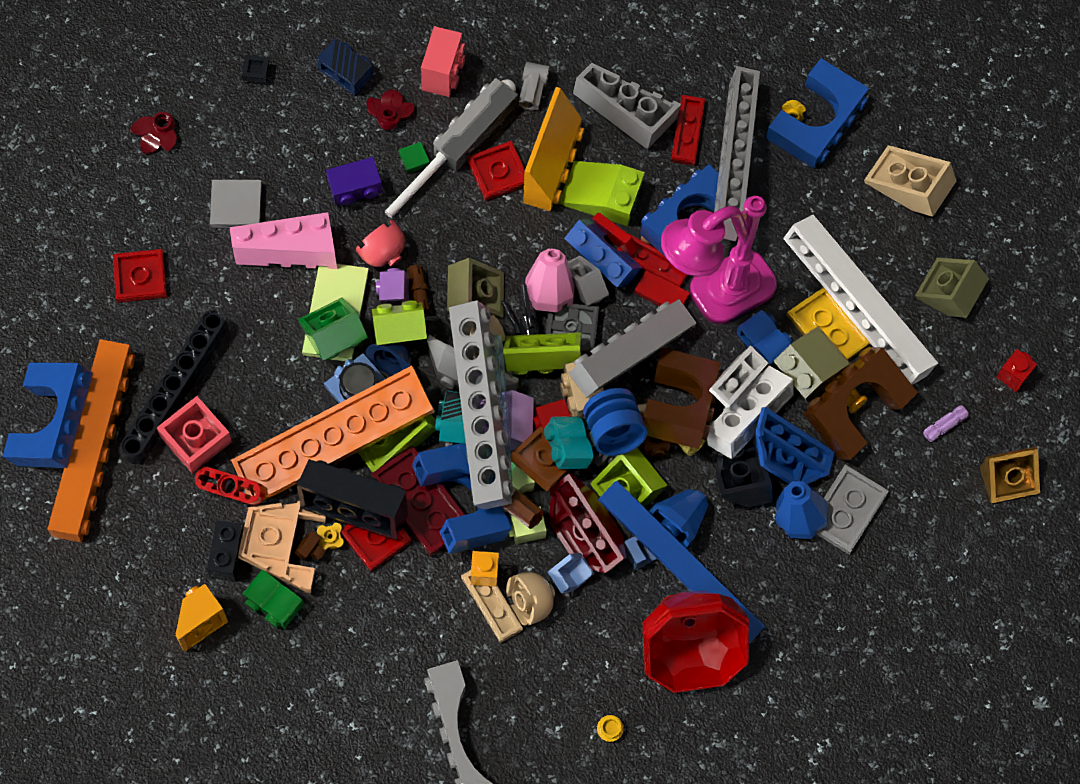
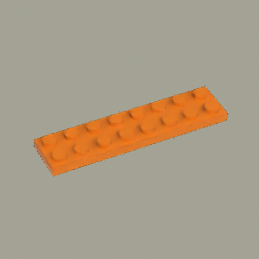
(336, 432)

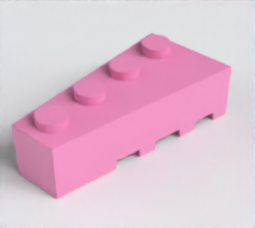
(286, 242)

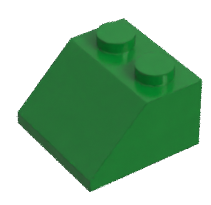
(333, 328)

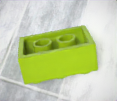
(541, 352)

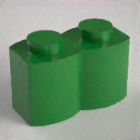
(272, 599)

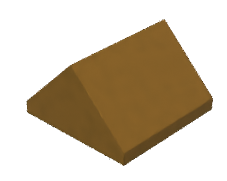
(1011, 474)

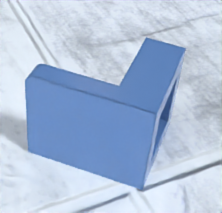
(638, 553)
(571, 572)

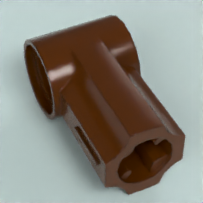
(524, 509)

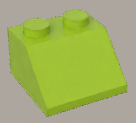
(399, 322)
(634, 474)

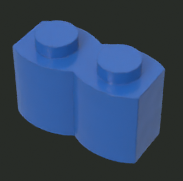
(763, 336)

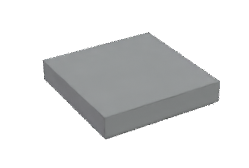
(235, 203)

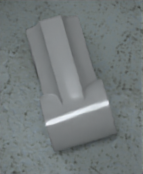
(534, 80)

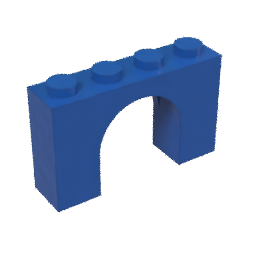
(812, 143)
(697, 192)
(54, 443)
(467, 530)

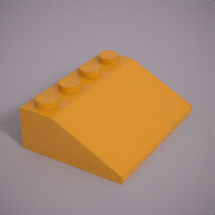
(552, 153)

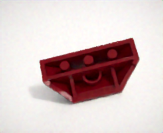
(585, 525)

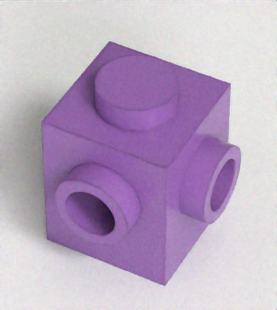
(393, 287)

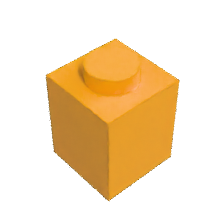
(484, 568)

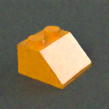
(198, 617)

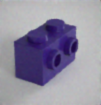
(354, 181)

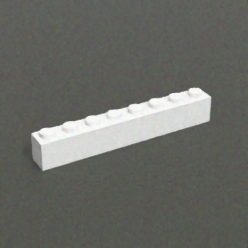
(859, 298)

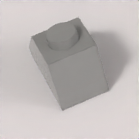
(588, 281)

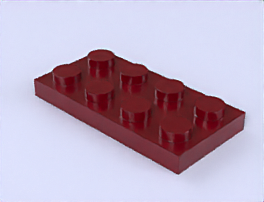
(427, 505)

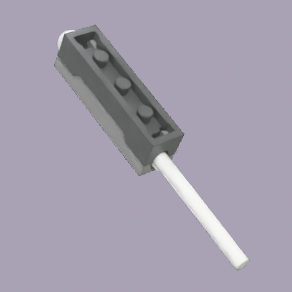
(465, 134)

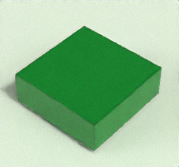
(414, 157)

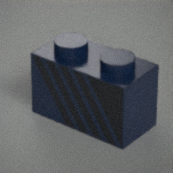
(345, 66)

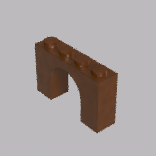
(829, 412)
(683, 423)

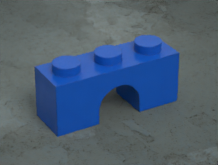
(591, 243)

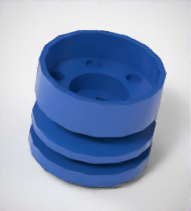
(615, 422)

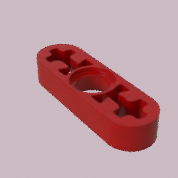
(237, 493)

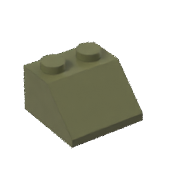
(475, 281)
(952, 286)
(812, 362)

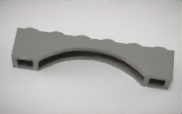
(448, 689)

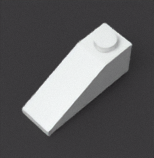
(738, 376)

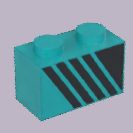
(450, 419)

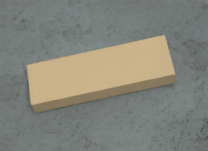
(494, 608)

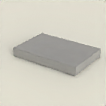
(852, 505)

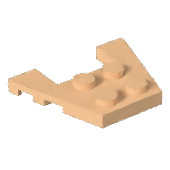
(270, 539)

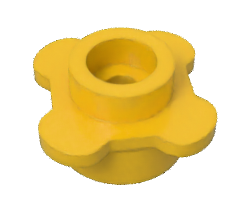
(794, 109)
(335, 542)

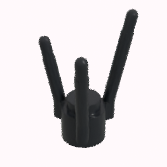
(528, 324)

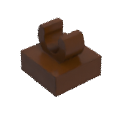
(309, 547)

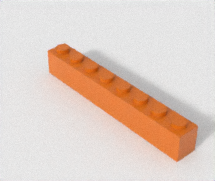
(90, 446)

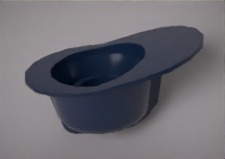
(389, 357)

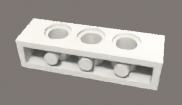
(739, 421)

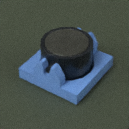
(353, 378)

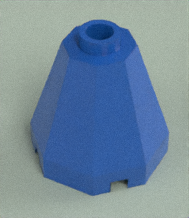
(801, 510)
(681, 515)

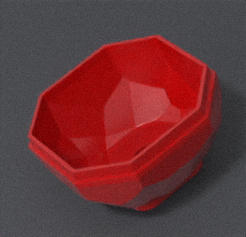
(695, 641)

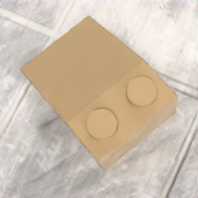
(912, 179)

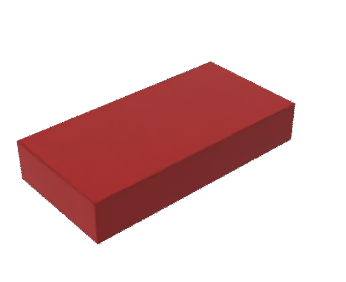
(615, 234)
(659, 290)

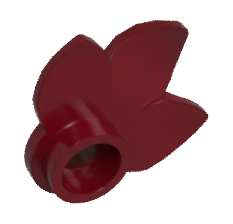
(389, 109)
(153, 135)

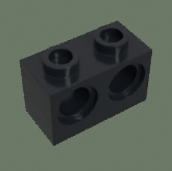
(224, 551)

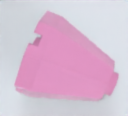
(550, 282)

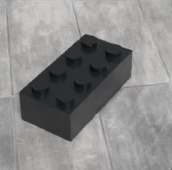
(352, 498)

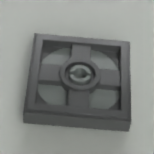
(573, 320)

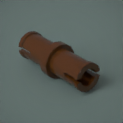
(418, 287)

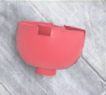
(383, 246)

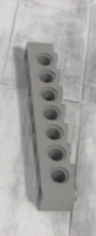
(737, 143)
(463, 319)

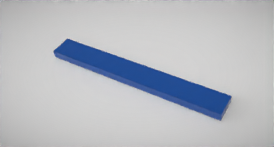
(667, 548)

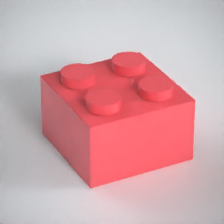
(442, 62)
(194, 434)

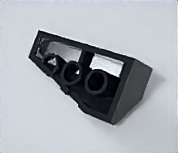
(743, 478)

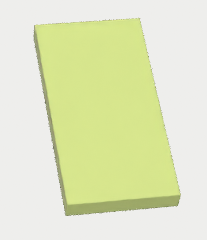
(331, 285)

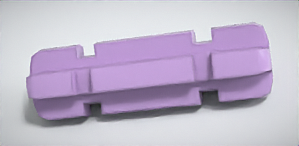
(945, 423)

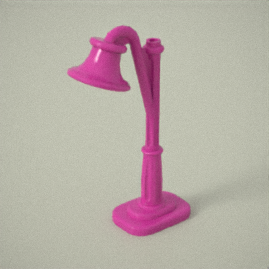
(721, 285)

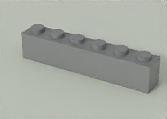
(632, 347)

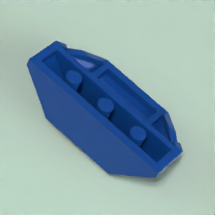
(790, 451)

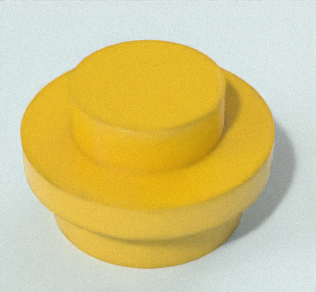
(610, 728)

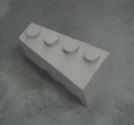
(626, 105)

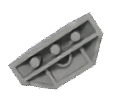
(444, 364)

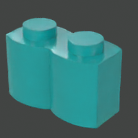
(568, 442)

